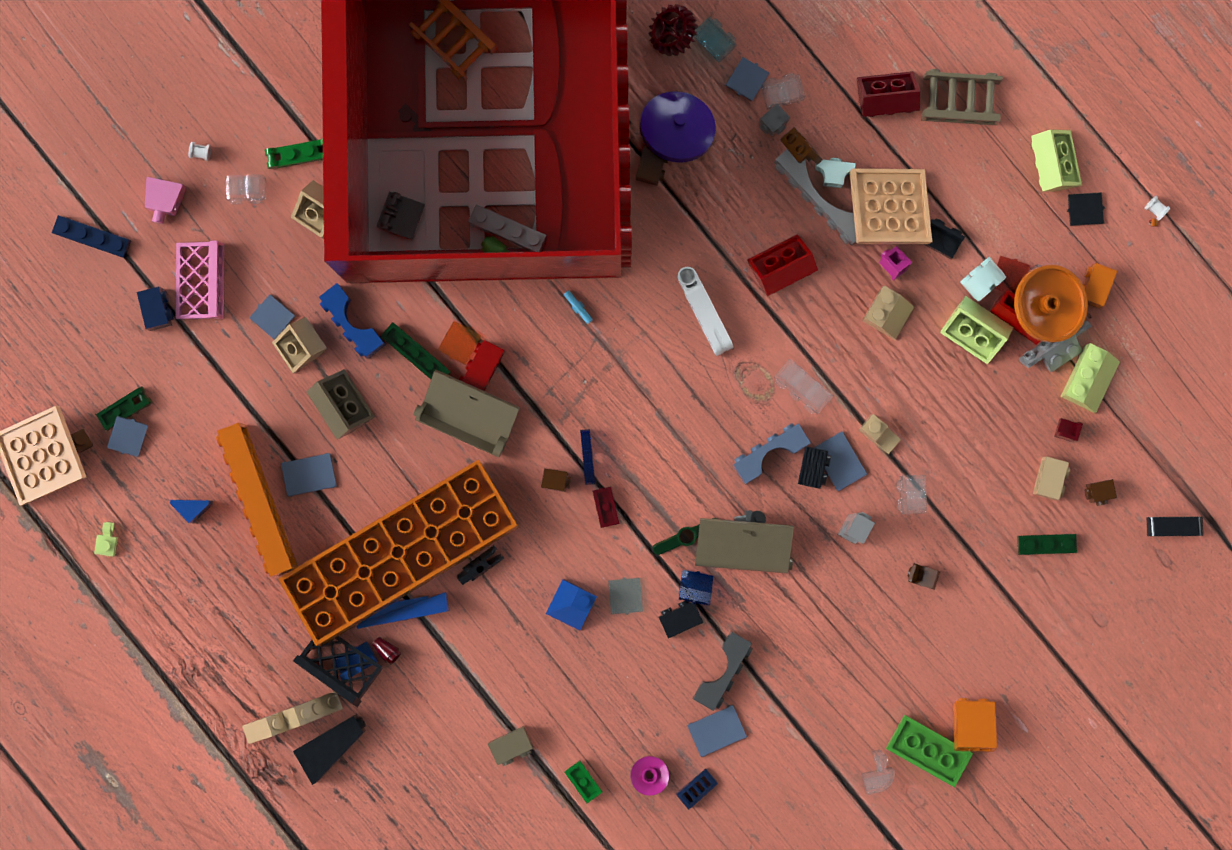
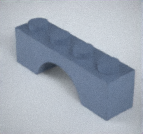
(750, 466)

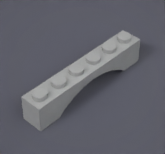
(799, 178)

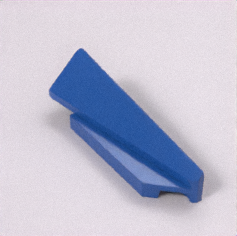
(408, 610)

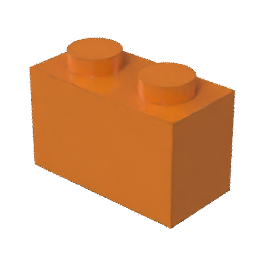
(1098, 284)

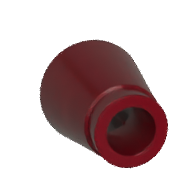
(386, 650)

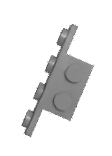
(1055, 353)

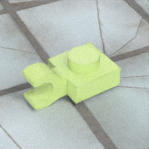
(106, 543)

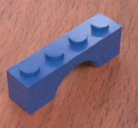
(337, 302)

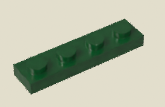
(413, 351)

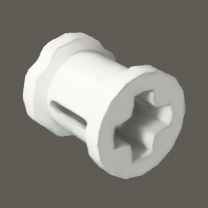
(200, 151)
(1157, 207)

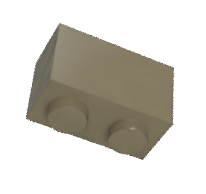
(511, 745)

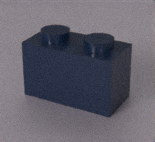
(154, 308)

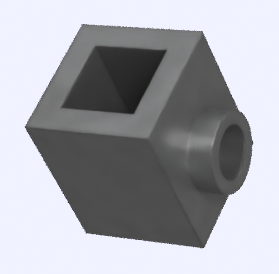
(774, 121)

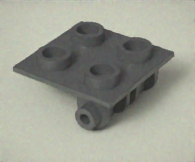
(400, 215)

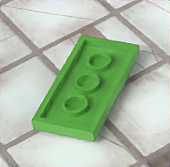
(928, 751)

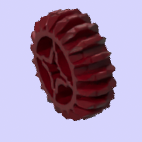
(682, 26)

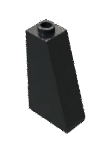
(326, 749)

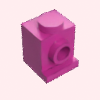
(895, 262)

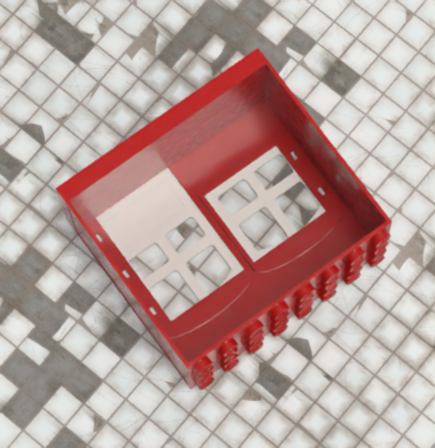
(569, 127)

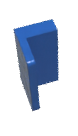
(355, 659)

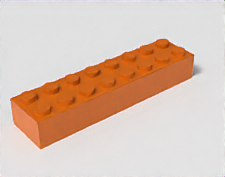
(257, 499)

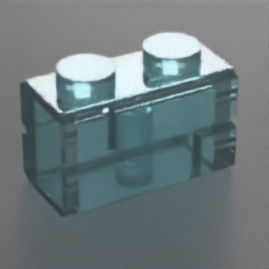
(715, 39)

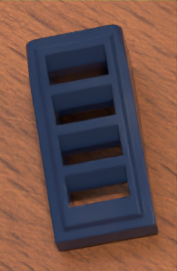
(689, 804)

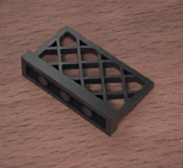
(332, 681)

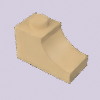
(879, 433)

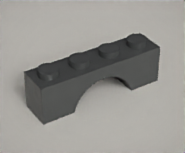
(711, 692)

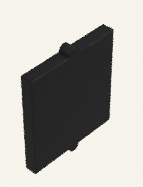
(1085, 209)

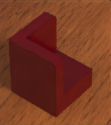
(1068, 430)

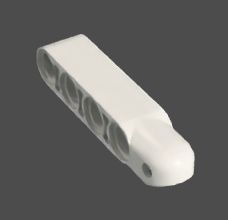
(704, 311)

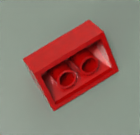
(783, 265)

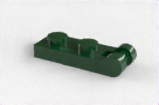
(124, 408)

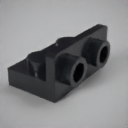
(944, 240)

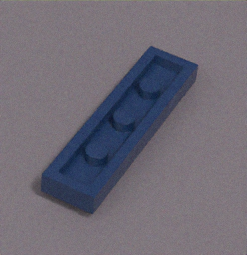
(91, 236)

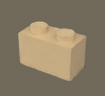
(1051, 478)

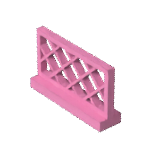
(215, 283)

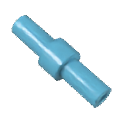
(578, 307)

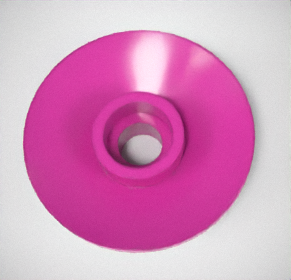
(652, 785)

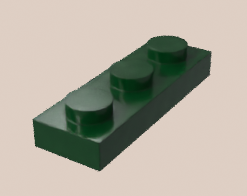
(1047, 544)

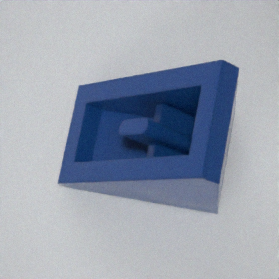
(191, 509)

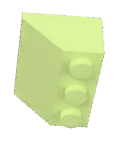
(1056, 160)
(976, 330)
(1090, 377)

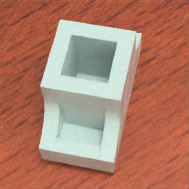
(834, 171)

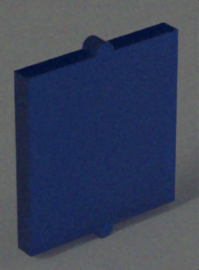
(696, 587)

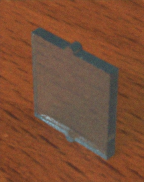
(625, 596)

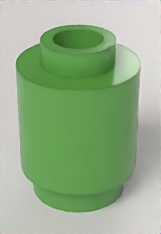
(493, 245)

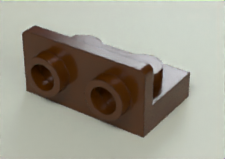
(800, 147)

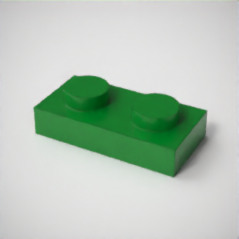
(583, 781)

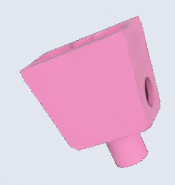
(163, 198)

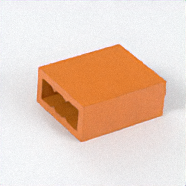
(974, 725)

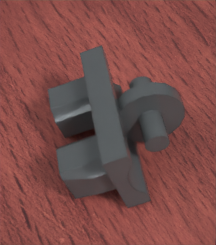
(749, 516)

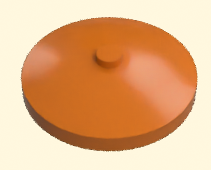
(1051, 303)

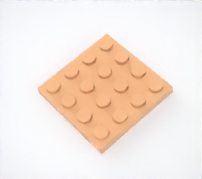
(890, 206)
(40, 456)

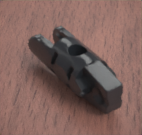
(472, 571)

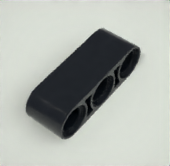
(1174, 526)

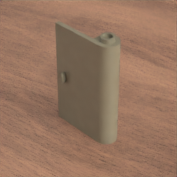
(467, 413)
(744, 545)

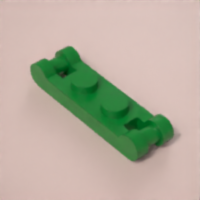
(294, 154)

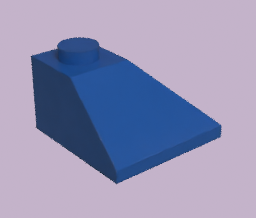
(571, 604)

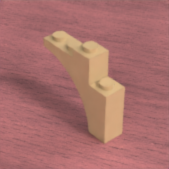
(292, 717)

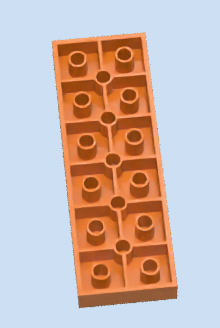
(398, 553)

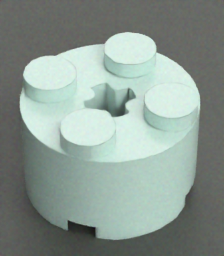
(983, 279)

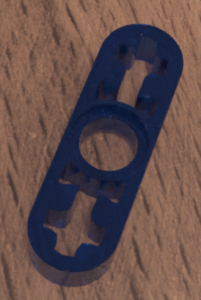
(587, 457)

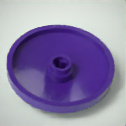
(677, 126)

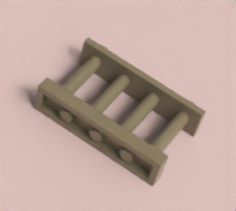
(951, 114)

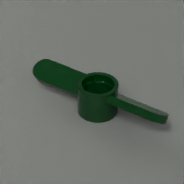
(674, 541)

